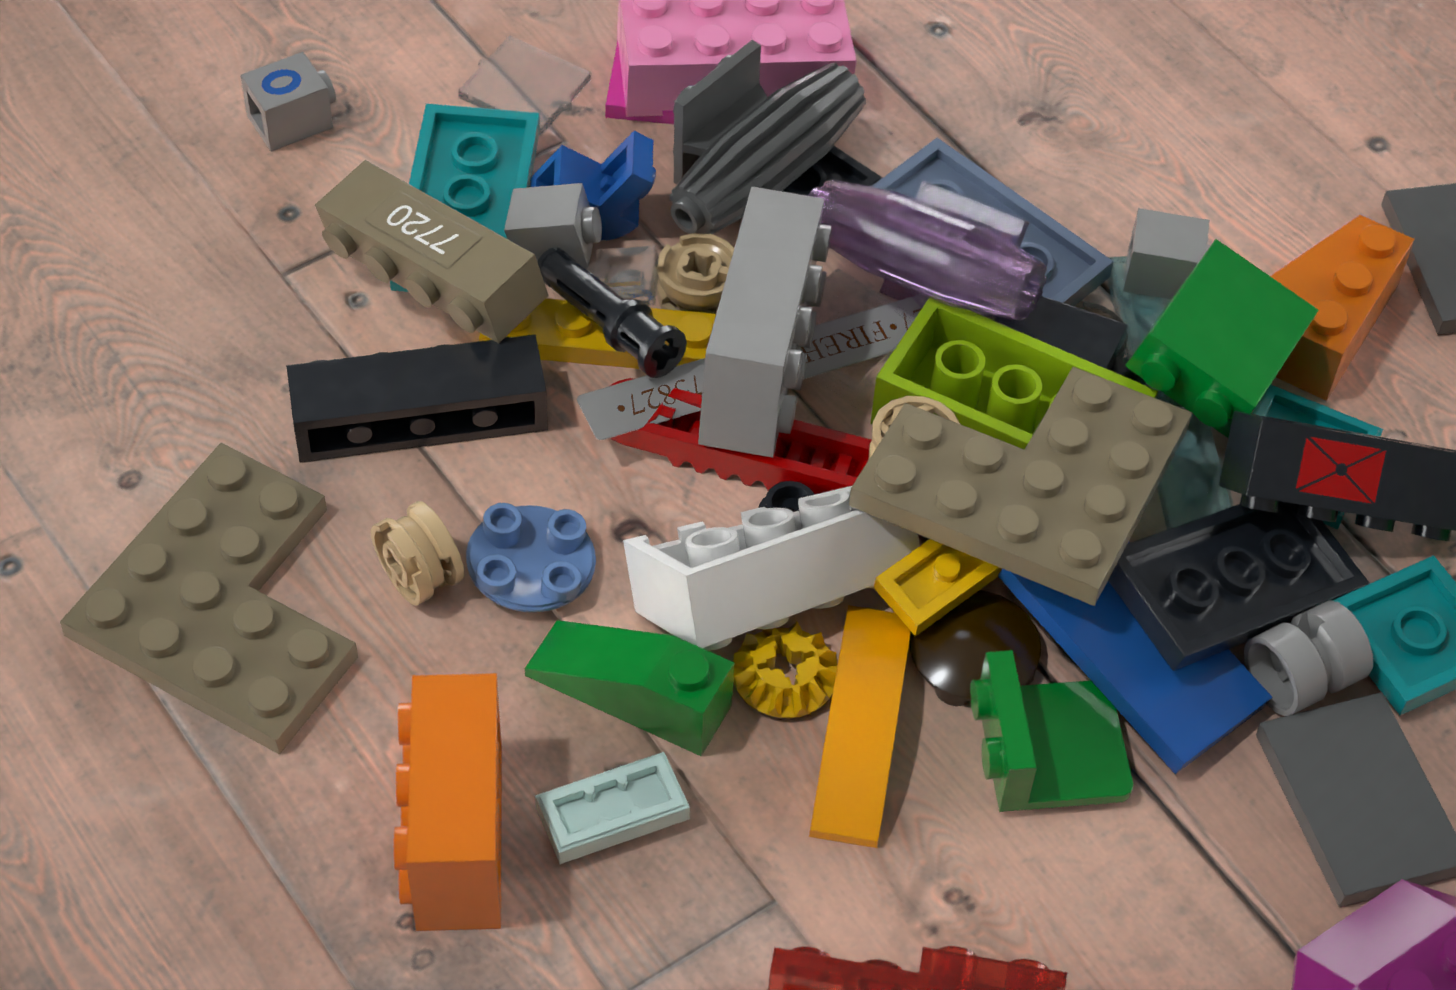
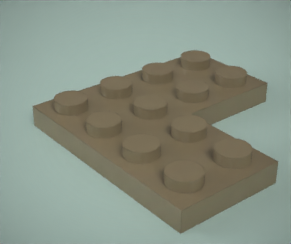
(1040, 511)
(190, 609)

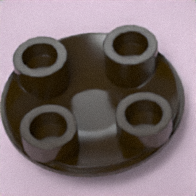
(955, 646)

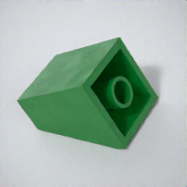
(1222, 338)

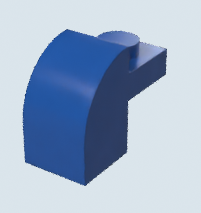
(610, 186)

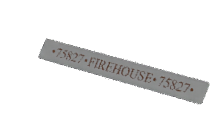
(834, 346)

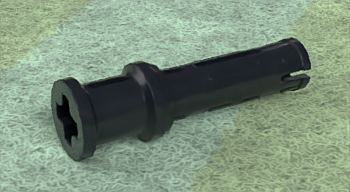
(625, 323)

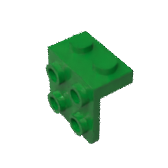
(1048, 740)

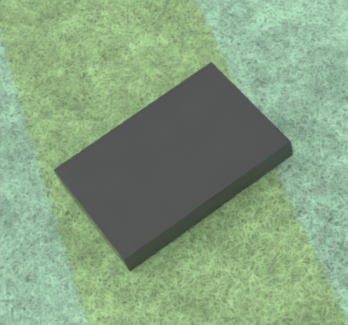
(1430, 219)
(1360, 797)

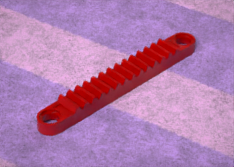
(809, 455)

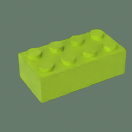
(981, 372)

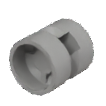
(1309, 656)

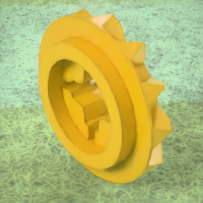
(768, 688)

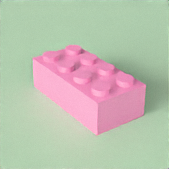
(682, 41)

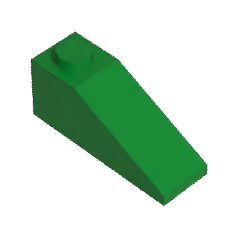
(639, 678)

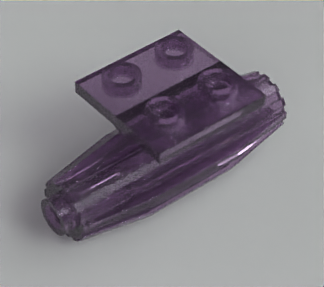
(935, 247)

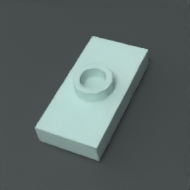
(612, 807)

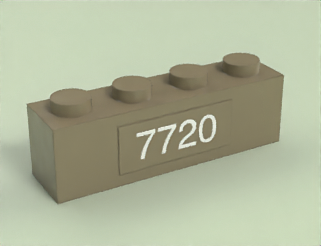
(431, 251)

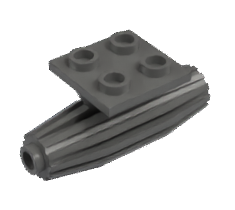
(741, 138)

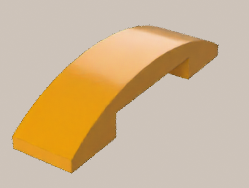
(861, 728)

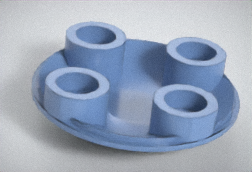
(531, 557)

